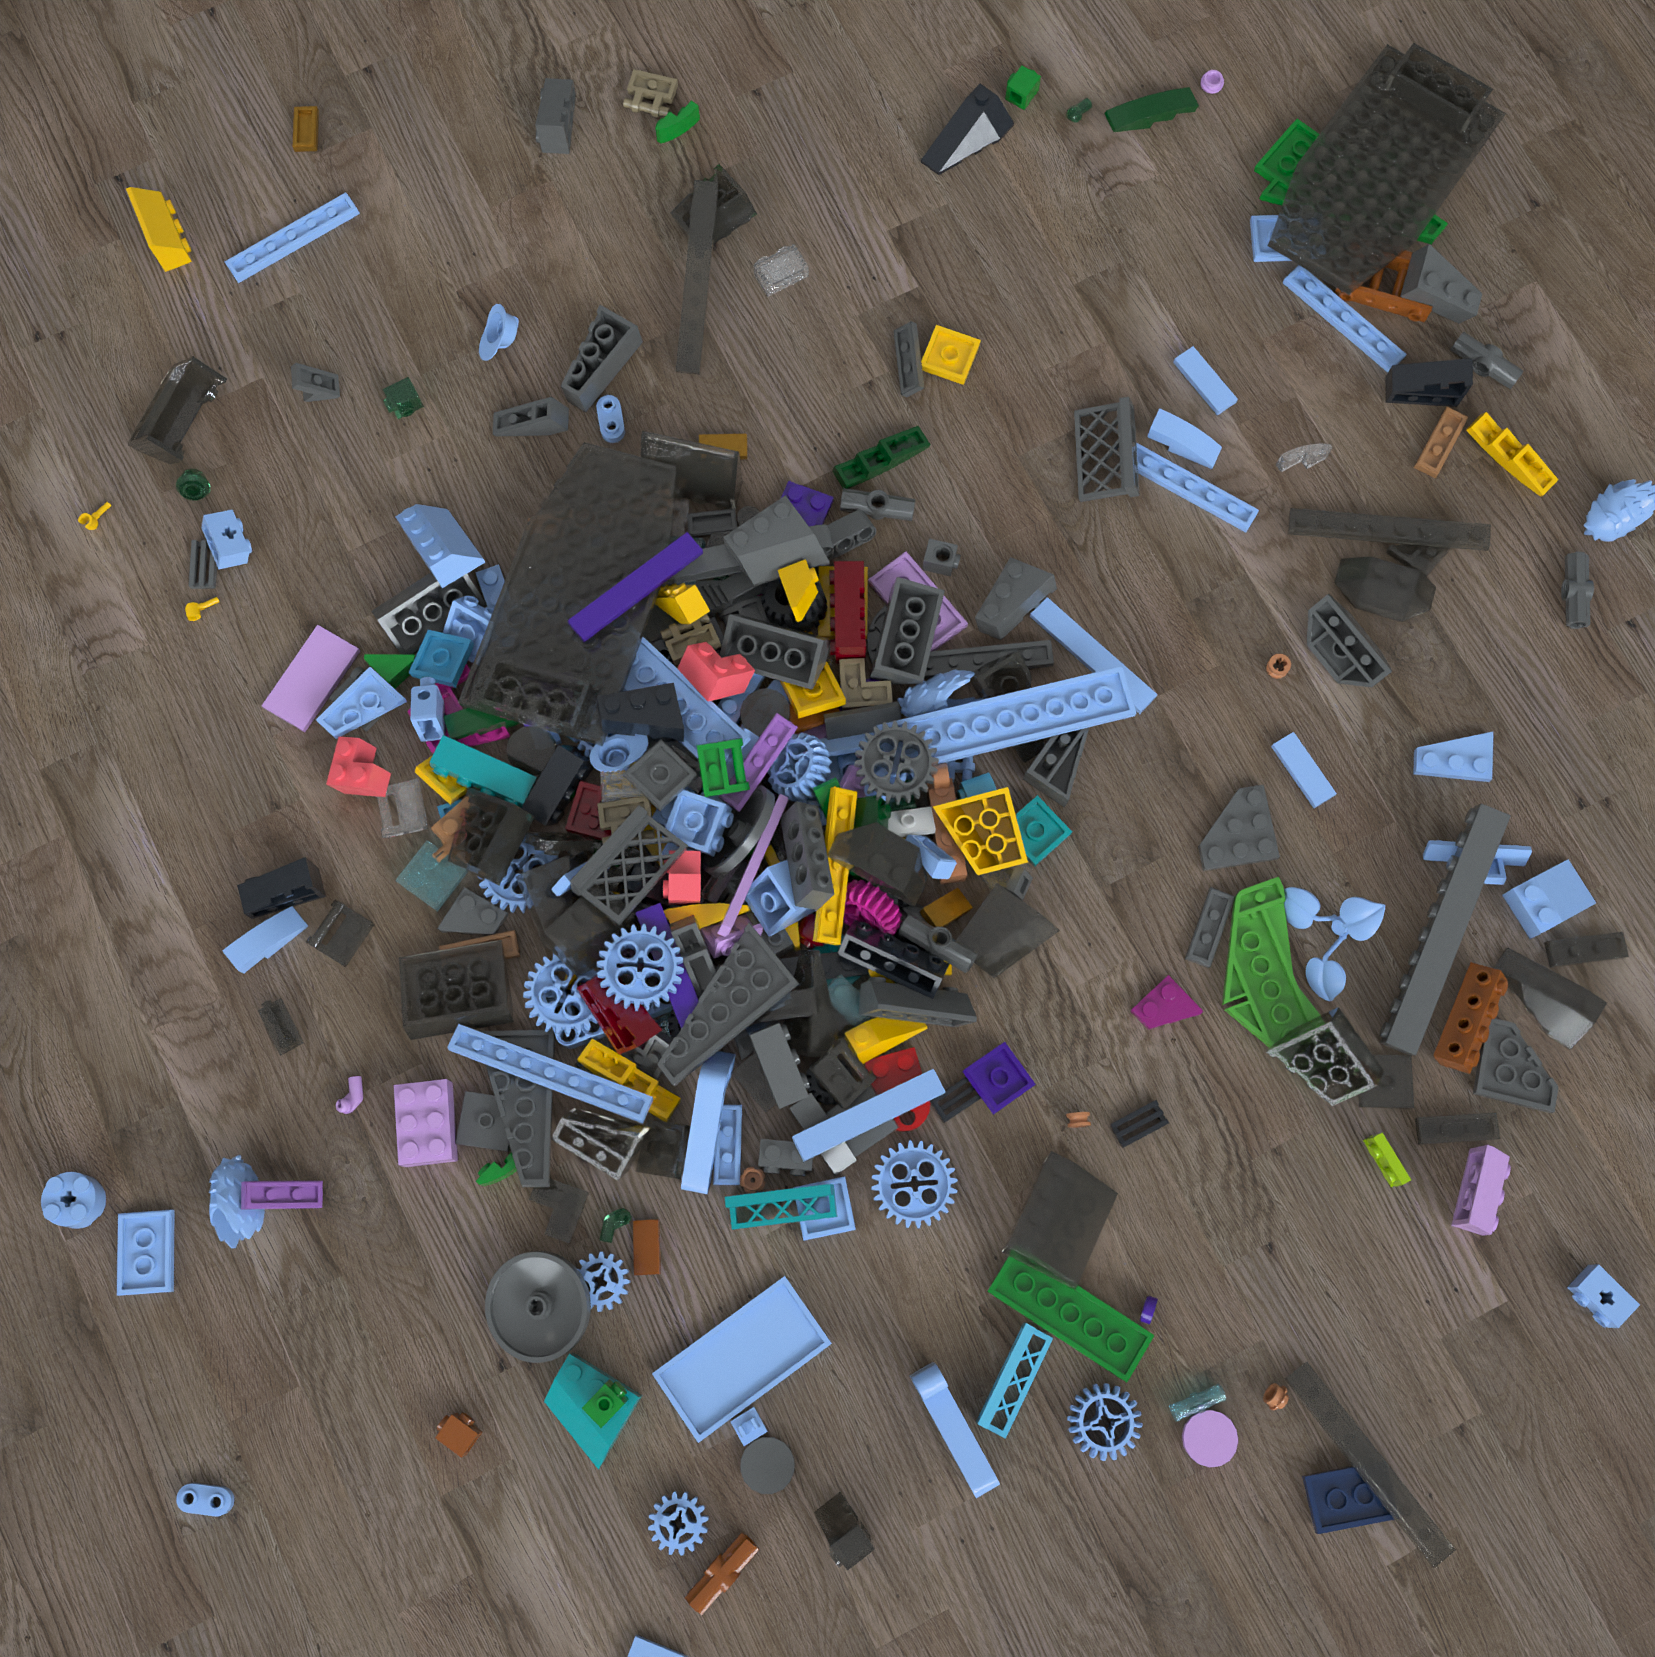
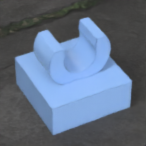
(749, 1426)

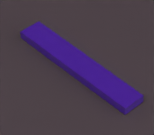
(635, 587)
(685, 998)

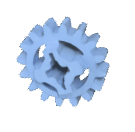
(606, 1269)
(665, 1519)

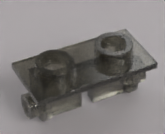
(280, 1026)

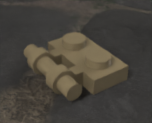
(652, 87)
(679, 643)
(614, 813)

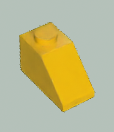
(799, 587)

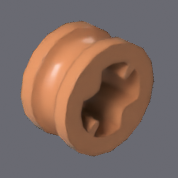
(1274, 673)
(1078, 1119)

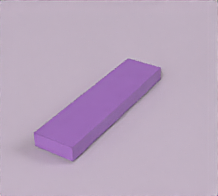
(761, 759)

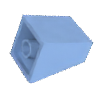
(773, 899)

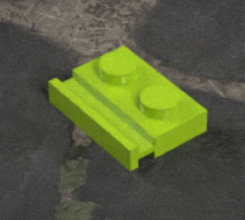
(1386, 1160)

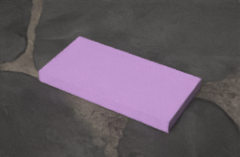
(949, 619)
(311, 678)

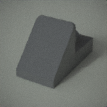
(314, 383)

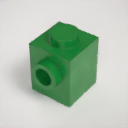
(1022, 87)
(606, 1402)

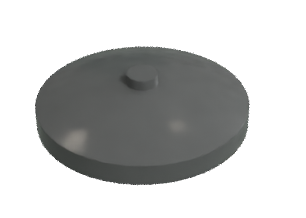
(743, 833)
(537, 1306)

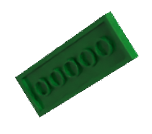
(1073, 1317)

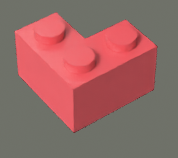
(714, 675)
(354, 770)
(684, 880)

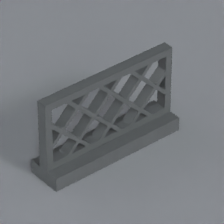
(1127, 450)
(608, 855)

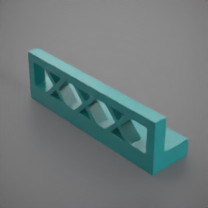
(781, 1196)

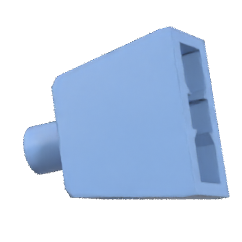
(428, 710)

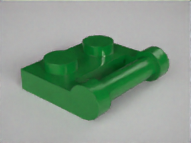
(714, 768)

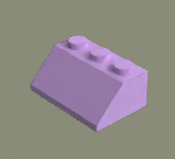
(1481, 1190)

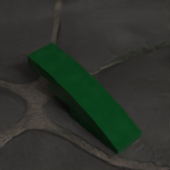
(1151, 108)
(881, 458)
(470, 721)

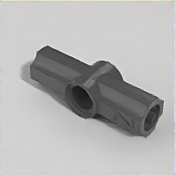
(1487, 360)
(893, 506)
(1577, 590)
(949, 949)

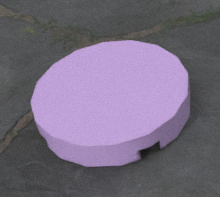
(1210, 1438)

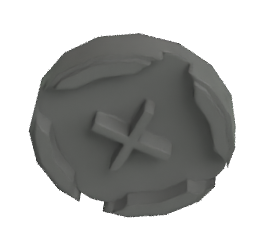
(767, 1465)

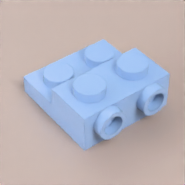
(468, 621)
(699, 822)

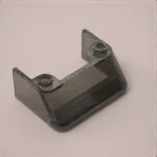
(174, 409)

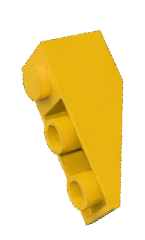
(682, 602)

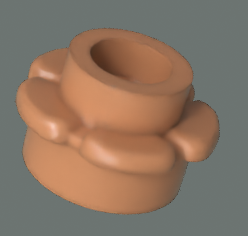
(749, 1173)
(1276, 1396)

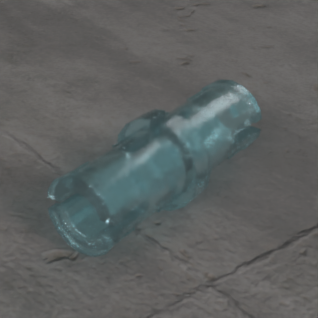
(1197, 1402)

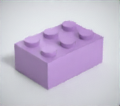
(425, 1123)

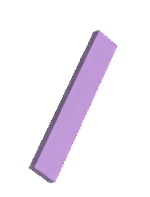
(752, 867)

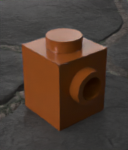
(458, 1433)

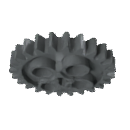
(873, 757)

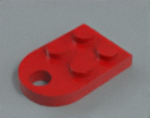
(894, 1070)

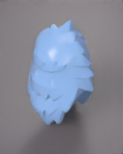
(1620, 510)
(934, 693)
(225, 1202)

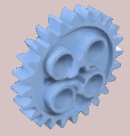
(508, 895)
(545, 982)
(638, 991)
(911, 1159)

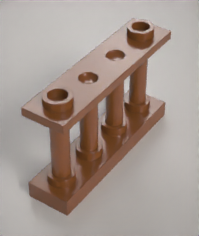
(1391, 303)

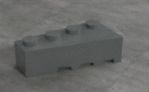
(600, 357)

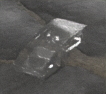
(1307, 454)

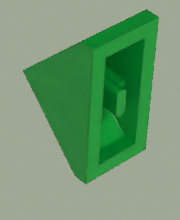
(391, 667)

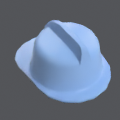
(498, 333)
(618, 752)

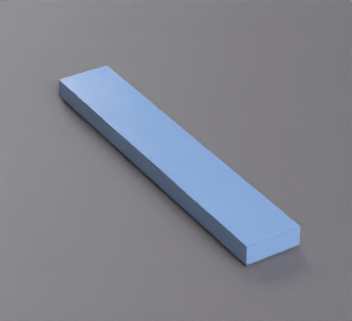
(292, 237)
(1344, 318)
(1195, 489)
(1088, 650)
(868, 1115)

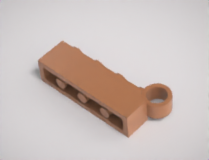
(939, 793)

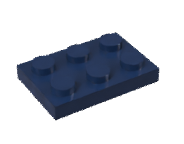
(1342, 1501)

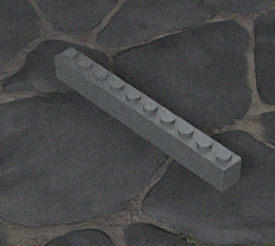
(1444, 929)

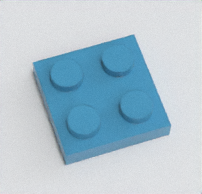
(442, 658)

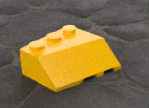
(985, 830)

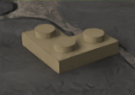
(857, 690)

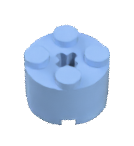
(58, 1197)

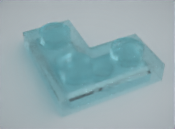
(846, 1000)

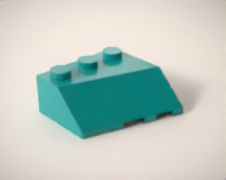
(571, 1390)

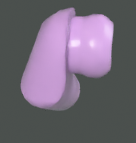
(353, 1098)

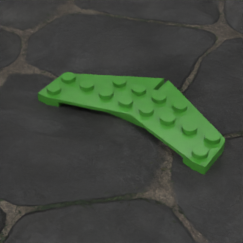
(1262, 966)

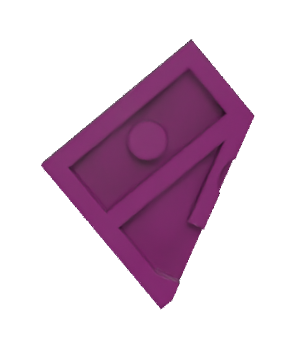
(1165, 1005)

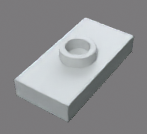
(912, 822)

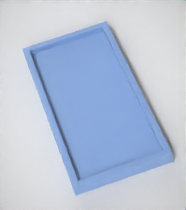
(741, 1359)

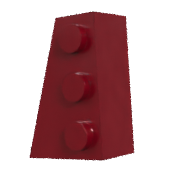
(622, 1026)

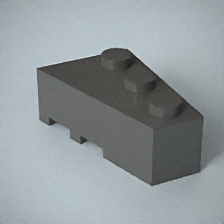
(556, 116)

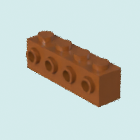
(1471, 1018)

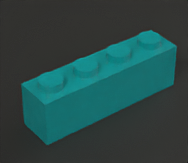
(481, 771)

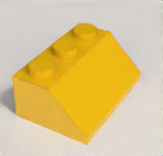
(160, 227)

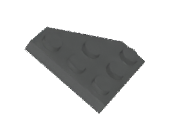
(1241, 832)
(1513, 1071)

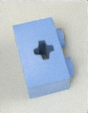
(226, 539)
(1617, 1302)

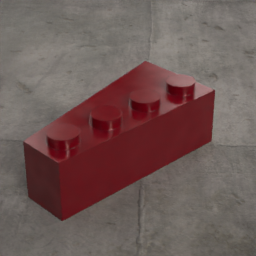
(849, 610)

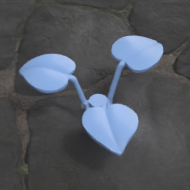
(1357, 918)

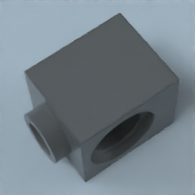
(938, 548)

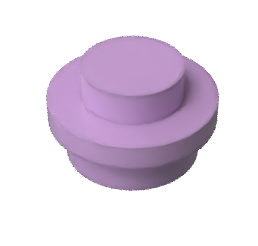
(1212, 81)

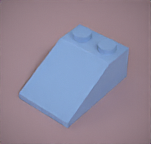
(1549, 899)

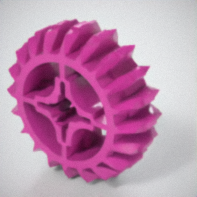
(871, 906)

